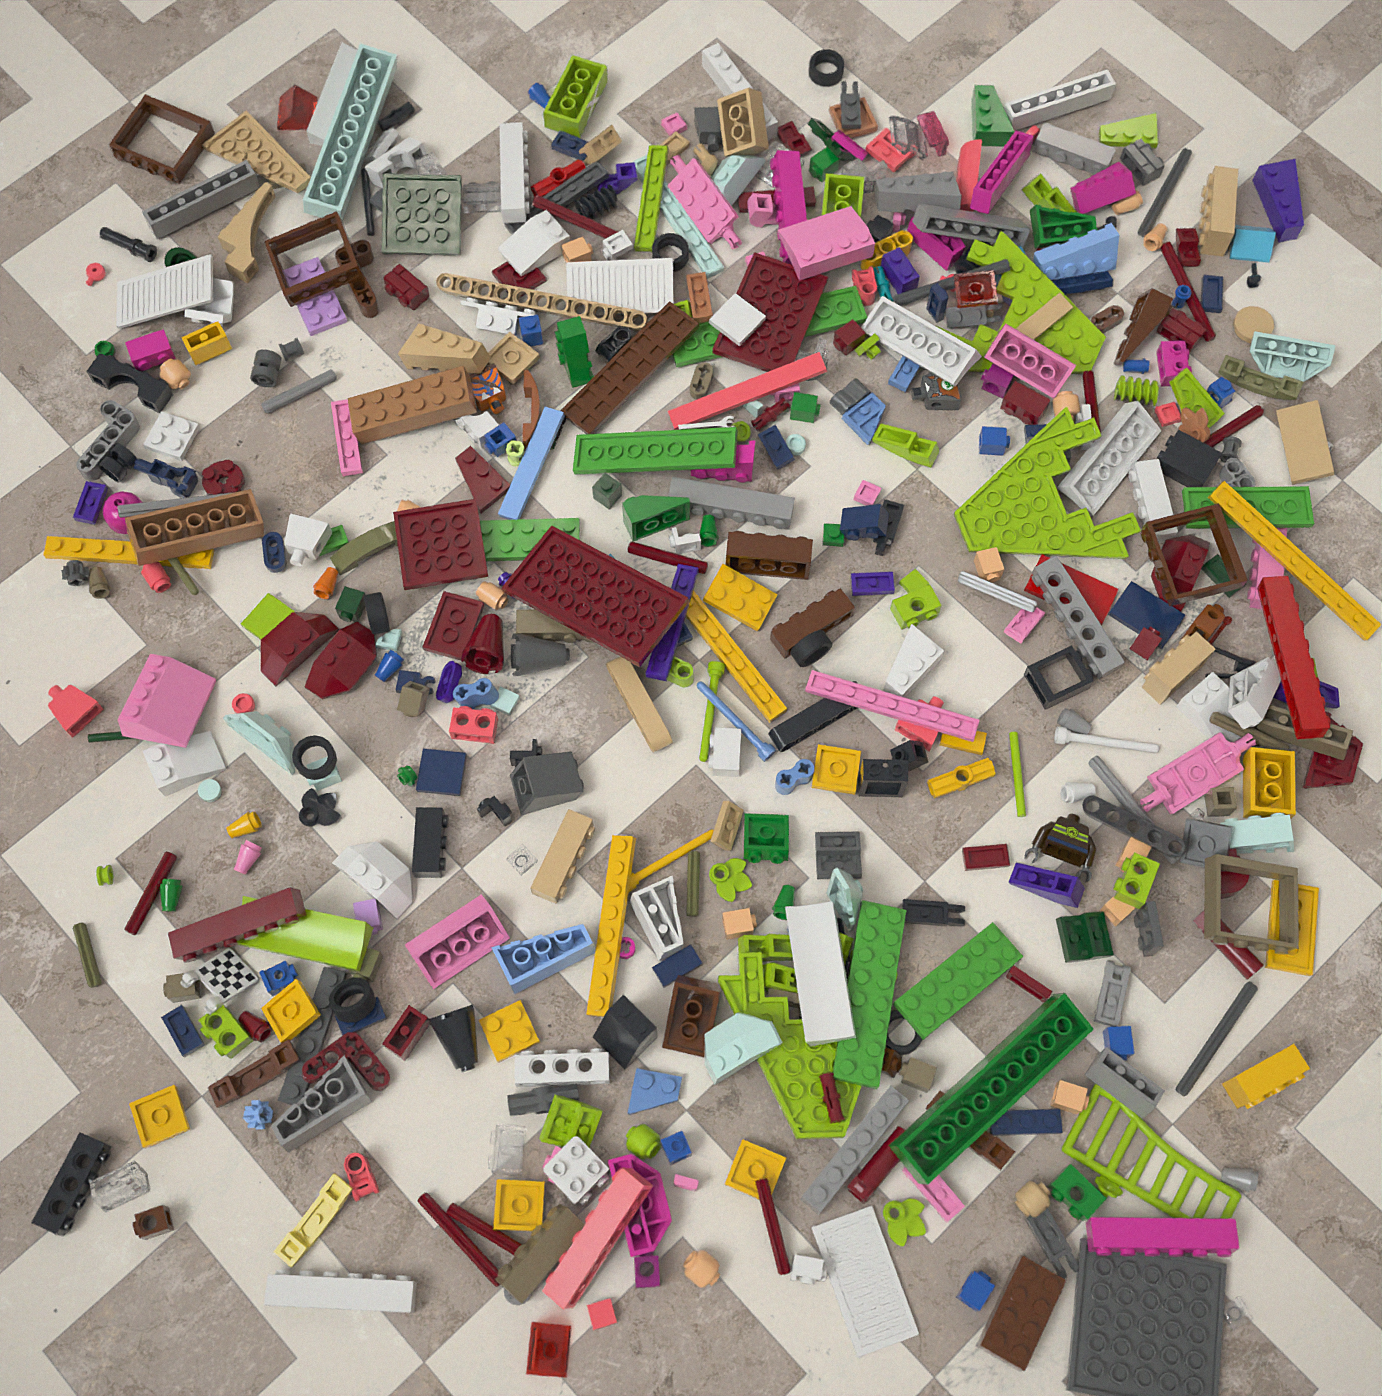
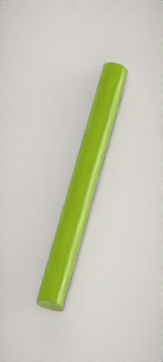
(1017, 774)

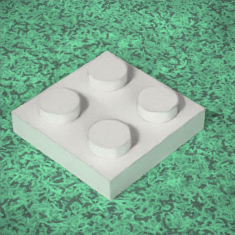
(171, 436)

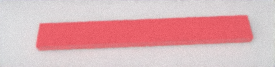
(748, 391)

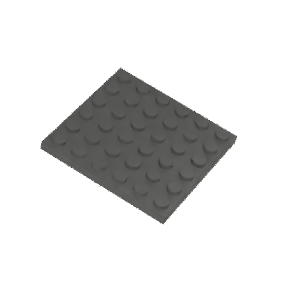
(1146, 1325)

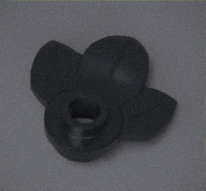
(320, 806)

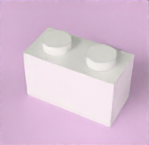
(726, 752)

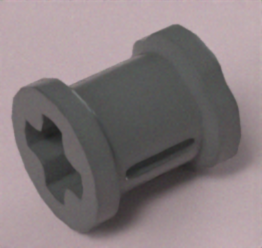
(291, 349)
(1230, 449)

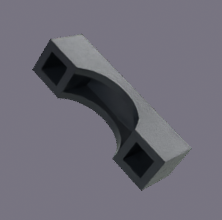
(110, 372)

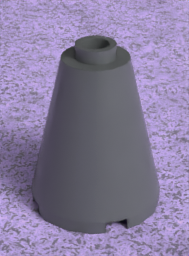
(536, 654)

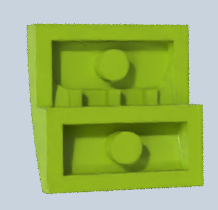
(570, 1119)

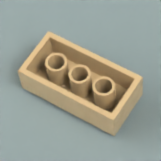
(1218, 211)

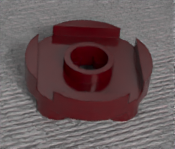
(219, 470)

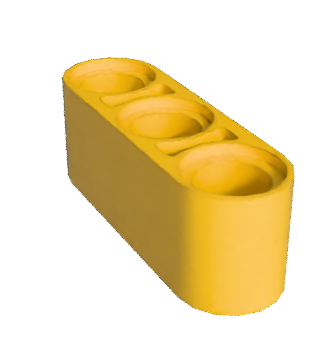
(900, 239)

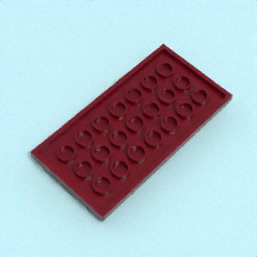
(595, 595)

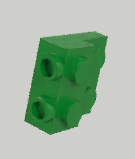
(766, 837)

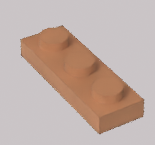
(699, 297)

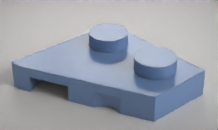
(653, 1090)

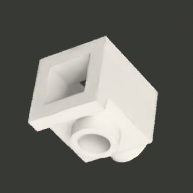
(808, 1269)

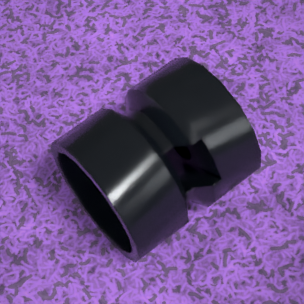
(118, 462)

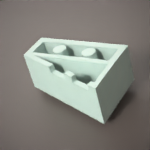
(1261, 833)

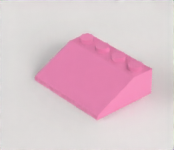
(827, 242)
(165, 702)

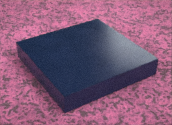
(441, 772)

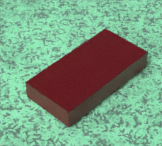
(985, 857)
(1028, 984)

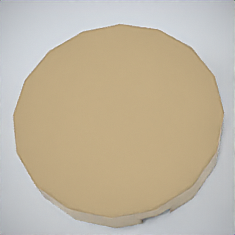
(1250, 320)

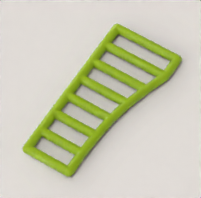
(1153, 1141)

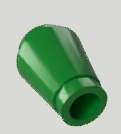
(708, 531)
(170, 894)
(785, 898)

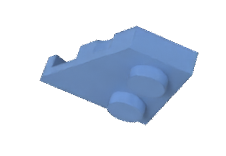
(865, 417)

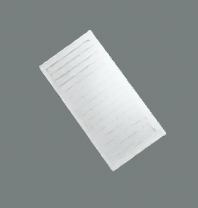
(623, 283)
(165, 291)
(865, 1281)

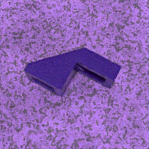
(624, 177)

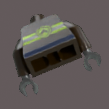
(1066, 841)

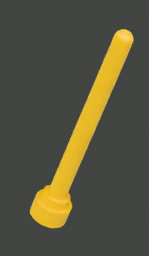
(635, 878)

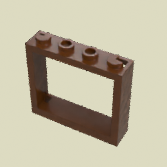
(150, 105)
(321, 283)
(1224, 543)

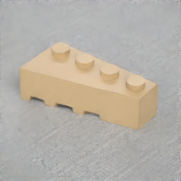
(442, 350)

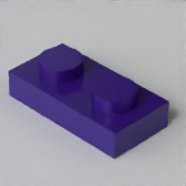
(90, 502)
(872, 583)

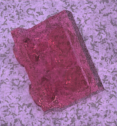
(933, 132)

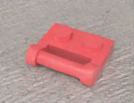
(883, 150)

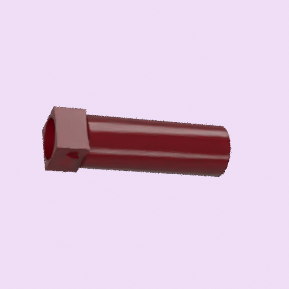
(1240, 958)
(875, 1170)

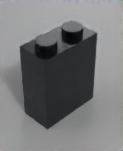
(1187, 460)

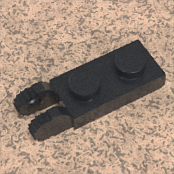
(932, 912)

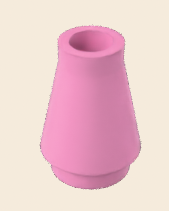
(247, 856)

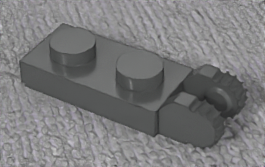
(850, 107)
(971, 315)
(1052, 1241)

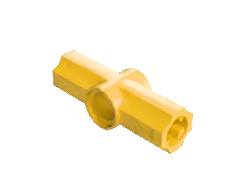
(949, 783)

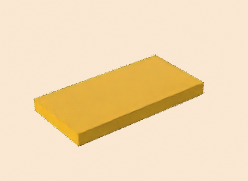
(1302, 959)

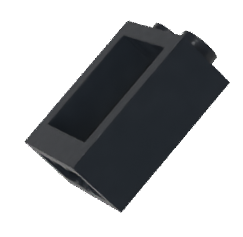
(1041, 687)
(882, 781)

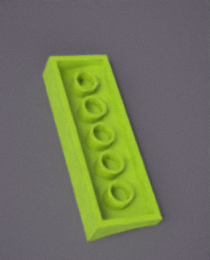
(318, 939)

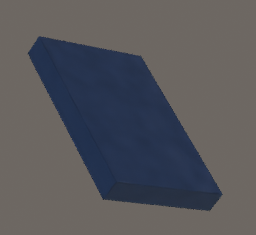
(1142, 609)

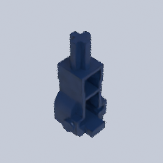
(163, 474)

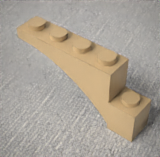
(241, 234)

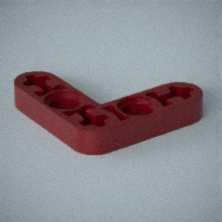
(339, 1047)

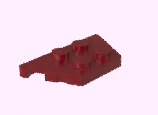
(1330, 771)

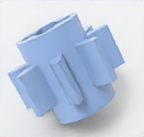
(258, 1114)

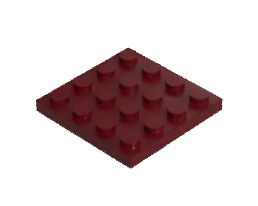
(440, 544)

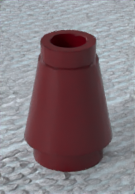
(255, 1026)

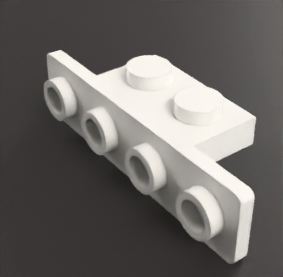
(497, 319)

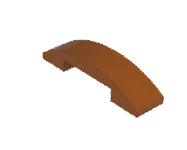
(531, 391)

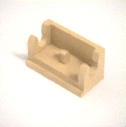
(600, 145)

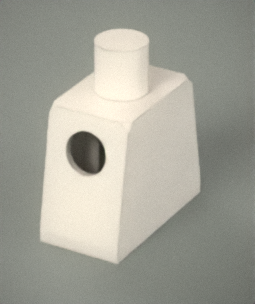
(305, 538)

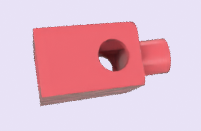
(73, 708)
(917, 732)

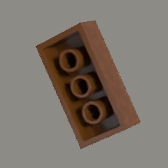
(769, 555)
(1021, 1313)

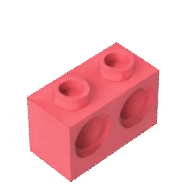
(472, 730)

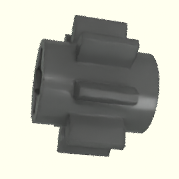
(75, 573)

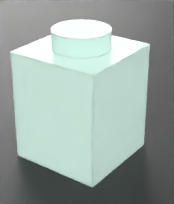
(329, 780)

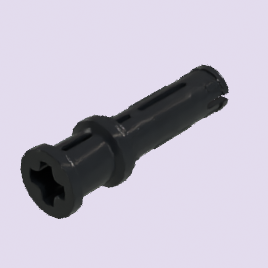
(135, 246)

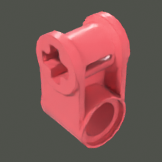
(865, 284)
(361, 1177)

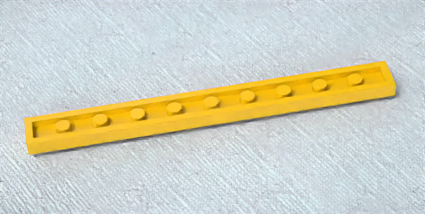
(1294, 561)

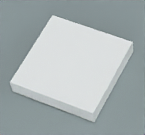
(737, 319)

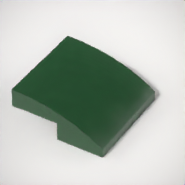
(1084, 937)

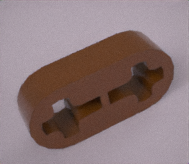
(1104, 316)

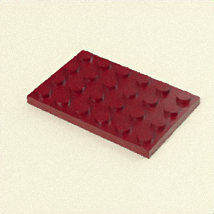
(788, 308)

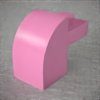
(761, 210)

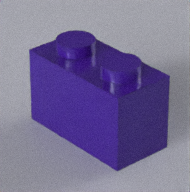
(899, 271)

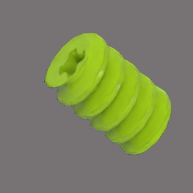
(1137, 389)

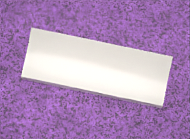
(331, 94)
(920, 341)
(1110, 457)
(820, 973)

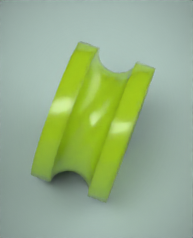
(104, 875)

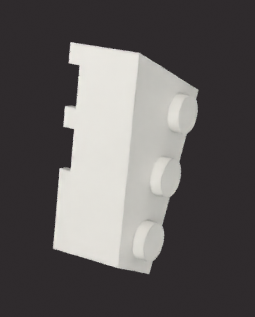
(913, 663)
(1253, 692)
(659, 917)

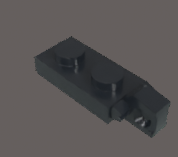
(895, 512)

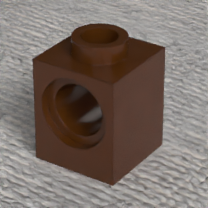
(163, 1225)

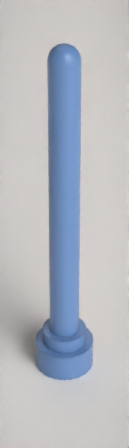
(765, 750)

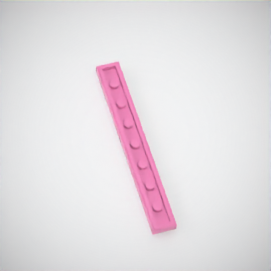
(892, 705)

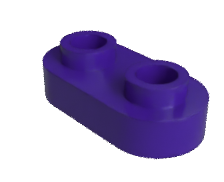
(448, 681)

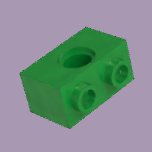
(1089, 1199)

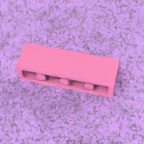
(1263, 566)

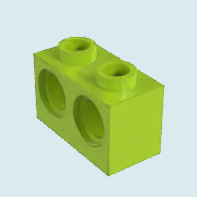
(1140, 882)
(228, 1027)

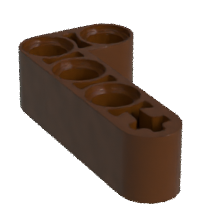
(364, 259)

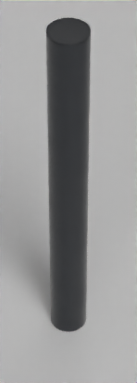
(367, 205)

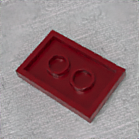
(452, 625)

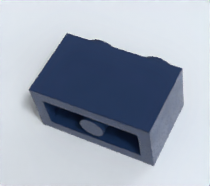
(864, 522)

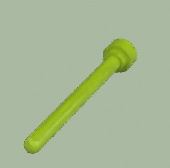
(715, 671)

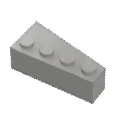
(909, 191)
(322, 1106)

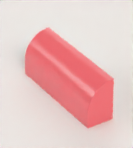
(968, 171)

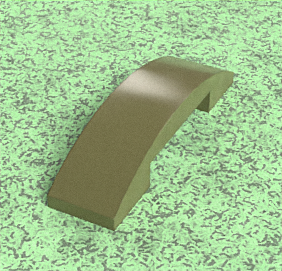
(1259, 382)
(364, 546)

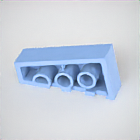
(1080, 255)
(543, 956)

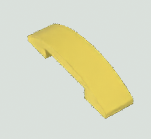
(314, 1221)

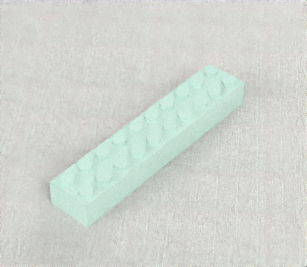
(350, 132)

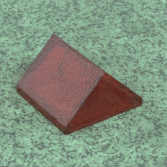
(296, 109)
(975, 289)
(548, 1350)

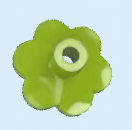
(1108, 1187)

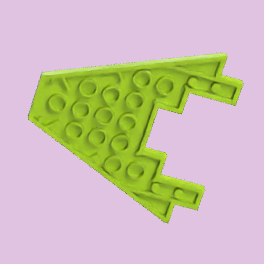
(1030, 289)
(1022, 508)
(793, 1065)

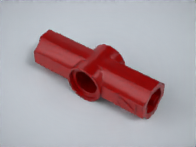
(556, 178)

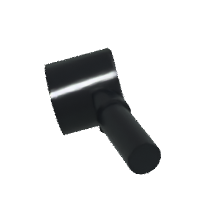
(1111, 219)
(1252, 281)

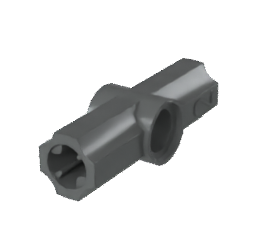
(539, 1099)

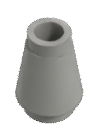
(1073, 722)
(1241, 1178)

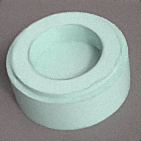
(796, 444)
(209, 790)

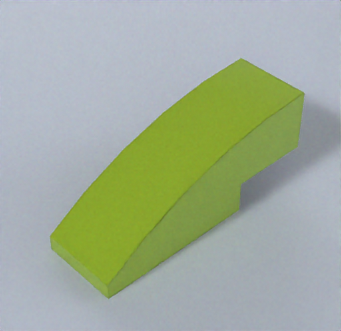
(1042, 194)
(906, 444)
(773, 946)

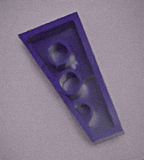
(1280, 197)

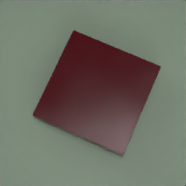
(508, 275)

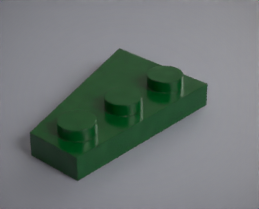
(824, 133)

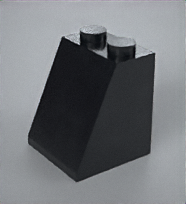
(625, 1032)

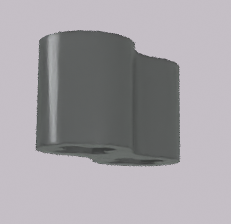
(849, 396)

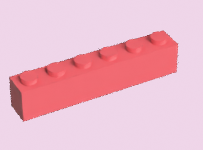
(596, 1238)

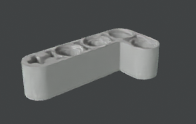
(116, 427)
(1238, 477)

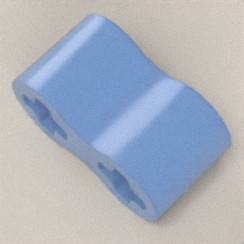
(475, 694)
(794, 776)

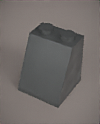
(546, 781)

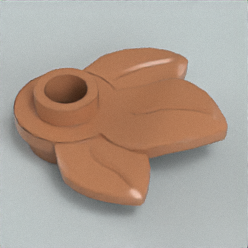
(1195, 424)

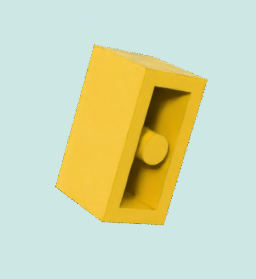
(206, 343)

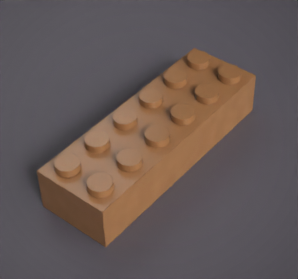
(412, 405)
(194, 527)

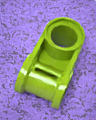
(677, 667)

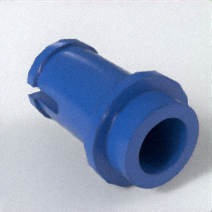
(1181, 295)
(1136, 366)

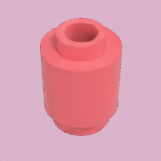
(156, 577)

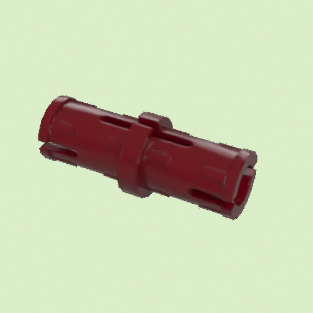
(770, 414)
(831, 1097)

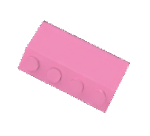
(1029, 360)
(457, 941)

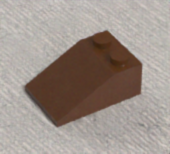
(691, 1015)

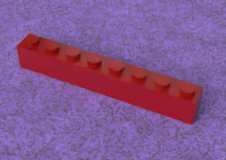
(1293, 658)

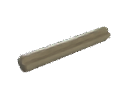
(1261, 739)

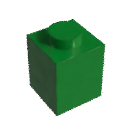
(823, 163)
(804, 407)

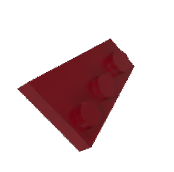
(482, 479)

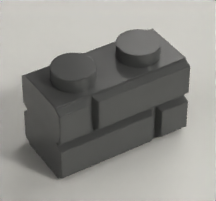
(1142, 162)

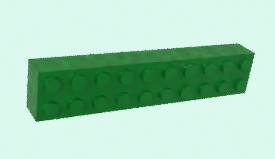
(990, 1088)

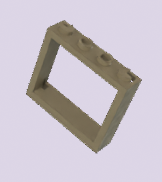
(1287, 903)

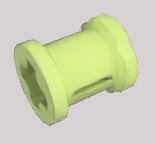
(513, 455)

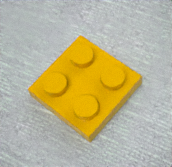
(836, 769)
(290, 1011)
(509, 1031)
(159, 1116)
(753, 1164)
(518, 1205)

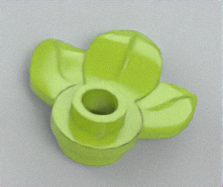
(733, 880)
(907, 1221)

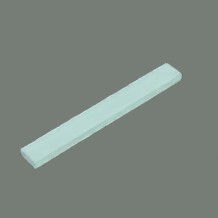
(684, 226)

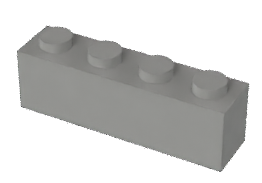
(1073, 149)

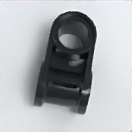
(612, 345)

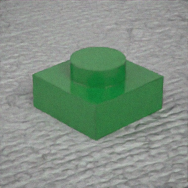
(832, 535)

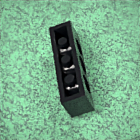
(47, 1214)

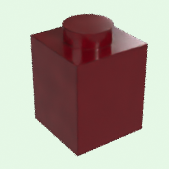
(848, 337)
(1146, 643)

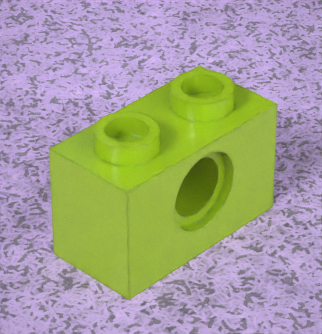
(924, 599)

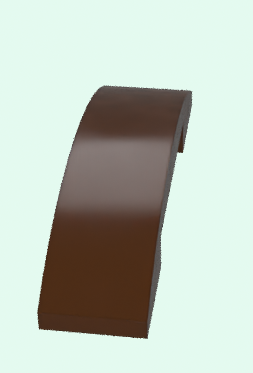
(255, 1075)
(986, 1146)

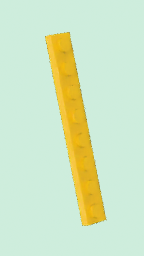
(113, 552)
(734, 659)
(611, 925)

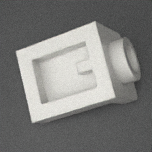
(616, 245)
(686, 543)

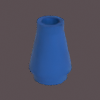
(539, 94)
(389, 665)

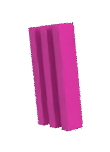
(850, 145)

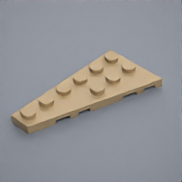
(249, 141)

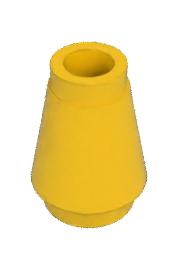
(244, 825)

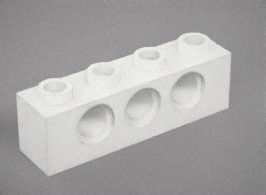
(551, 1077)

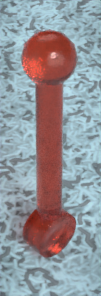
(1227, 621)

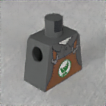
(937, 393)

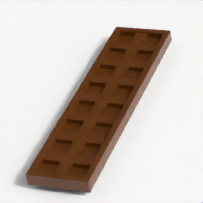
(630, 368)

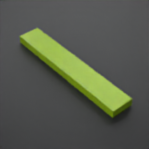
(651, 197)

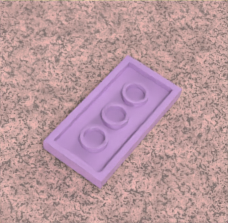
(321, 311)

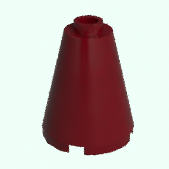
(485, 647)

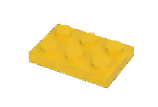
(739, 597)

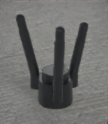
(1240, 663)

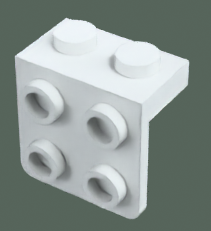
(219, 309)
(577, 1171)

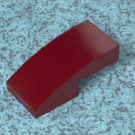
(792, 138)
(1187, 246)

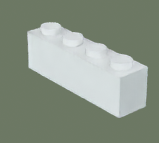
(1151, 495)

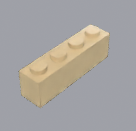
(562, 856)

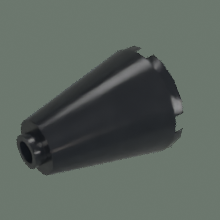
(458, 1036)

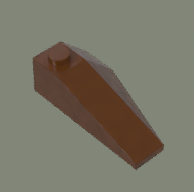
(1145, 316)

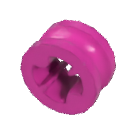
(632, 948)

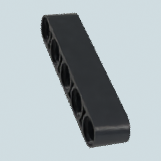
(808, 722)
(1141, 835)

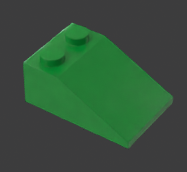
(652, 514)

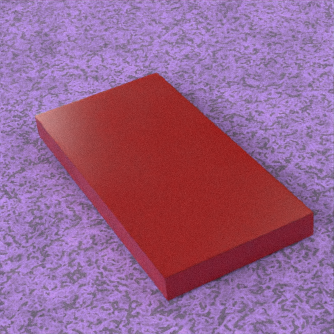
(1095, 592)

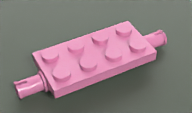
(703, 202)
(1196, 772)

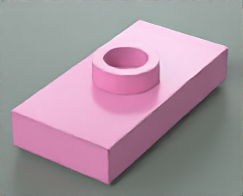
(1023, 624)

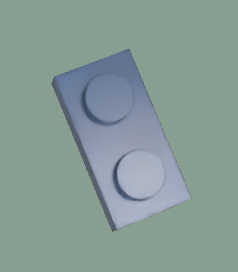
(903, 374)

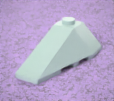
(846, 896)

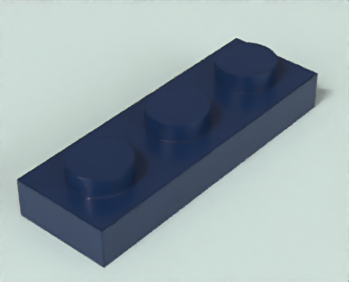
(1084, 282)
(1028, 1123)

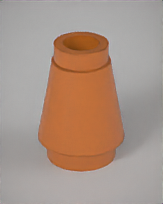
(326, 583)

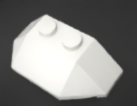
(378, 875)

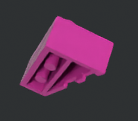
(1103, 188)
(940, 248)
(743, 466)

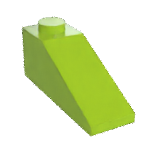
(779, 977)

